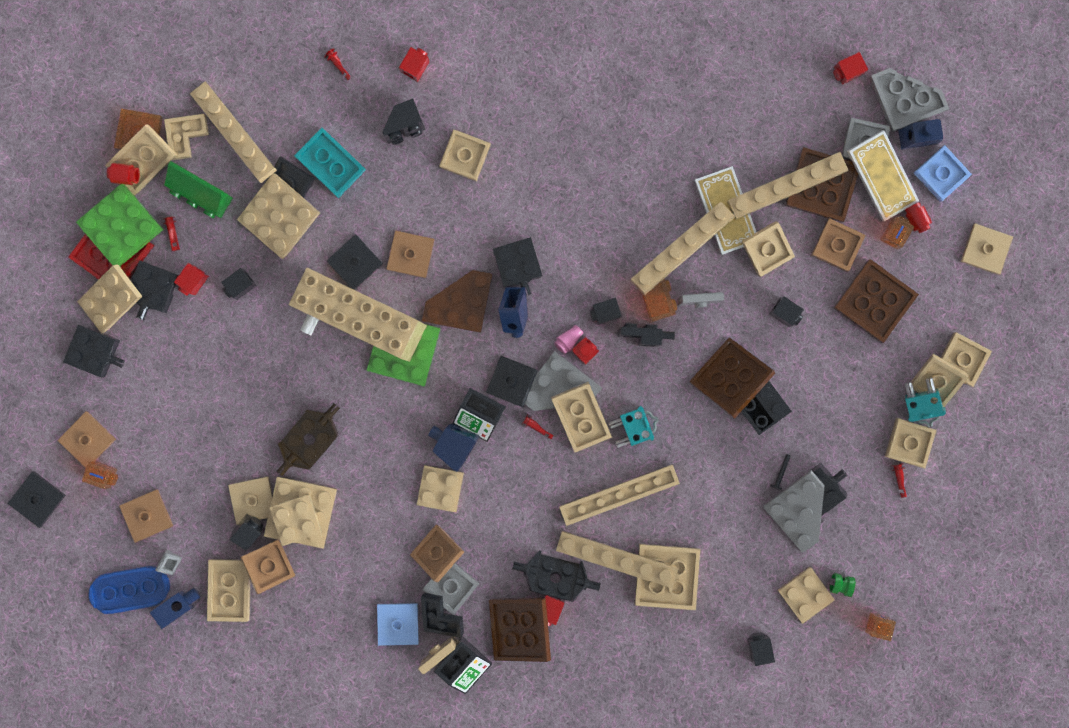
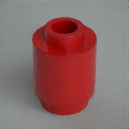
(123, 174)
(918, 217)

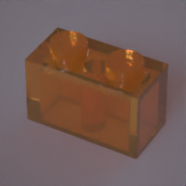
(659, 303)

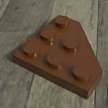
(461, 303)

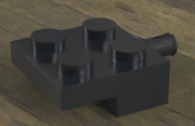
(518, 263)
(155, 287)
(647, 336)
(92, 351)
(833, 491)

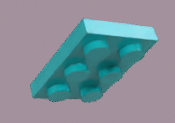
(330, 162)

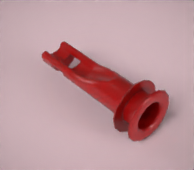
(336, 61)
(171, 232)
(534, 425)
(900, 478)

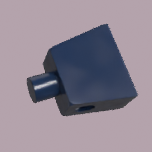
(923, 134)
(513, 319)
(453, 444)
(165, 615)

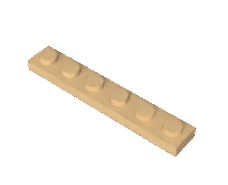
(233, 132)
(787, 185)
(682, 248)
(619, 495)
(617, 559)

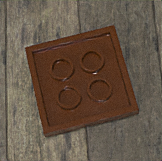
(828, 198)
(876, 301)
(732, 377)
(519, 629)

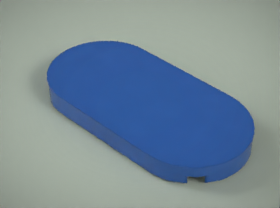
(128, 590)

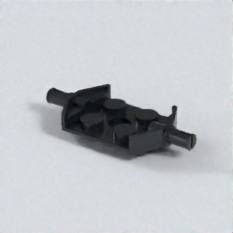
(572, 577)

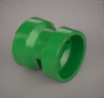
(844, 585)

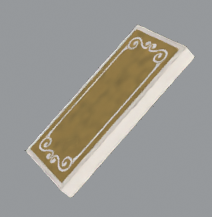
(883, 175)
(720, 188)

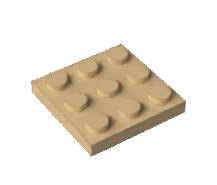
(278, 216)
(322, 500)
(686, 582)

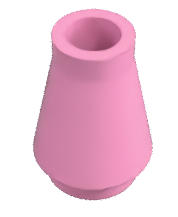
(567, 340)

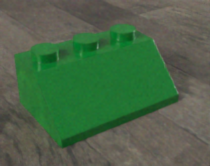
(196, 191)

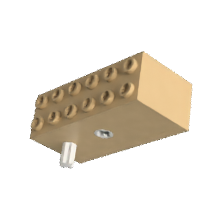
(356, 315)

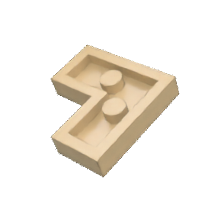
(181, 129)

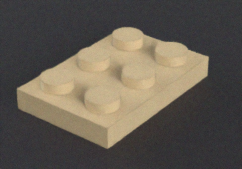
(147, 153)
(109, 298)
(581, 417)
(228, 591)

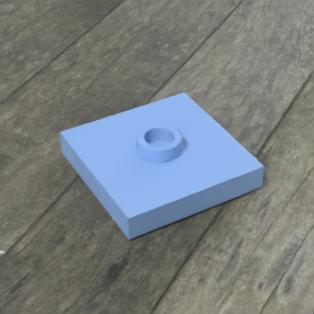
(942, 173)
(398, 624)

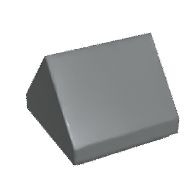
(168, 563)

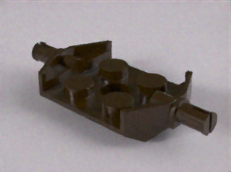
(296, 451)

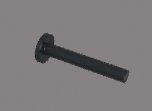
(781, 473)

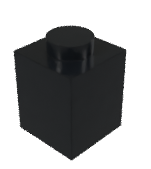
(238, 284)
(605, 311)
(787, 312)
(246, 532)
(761, 649)

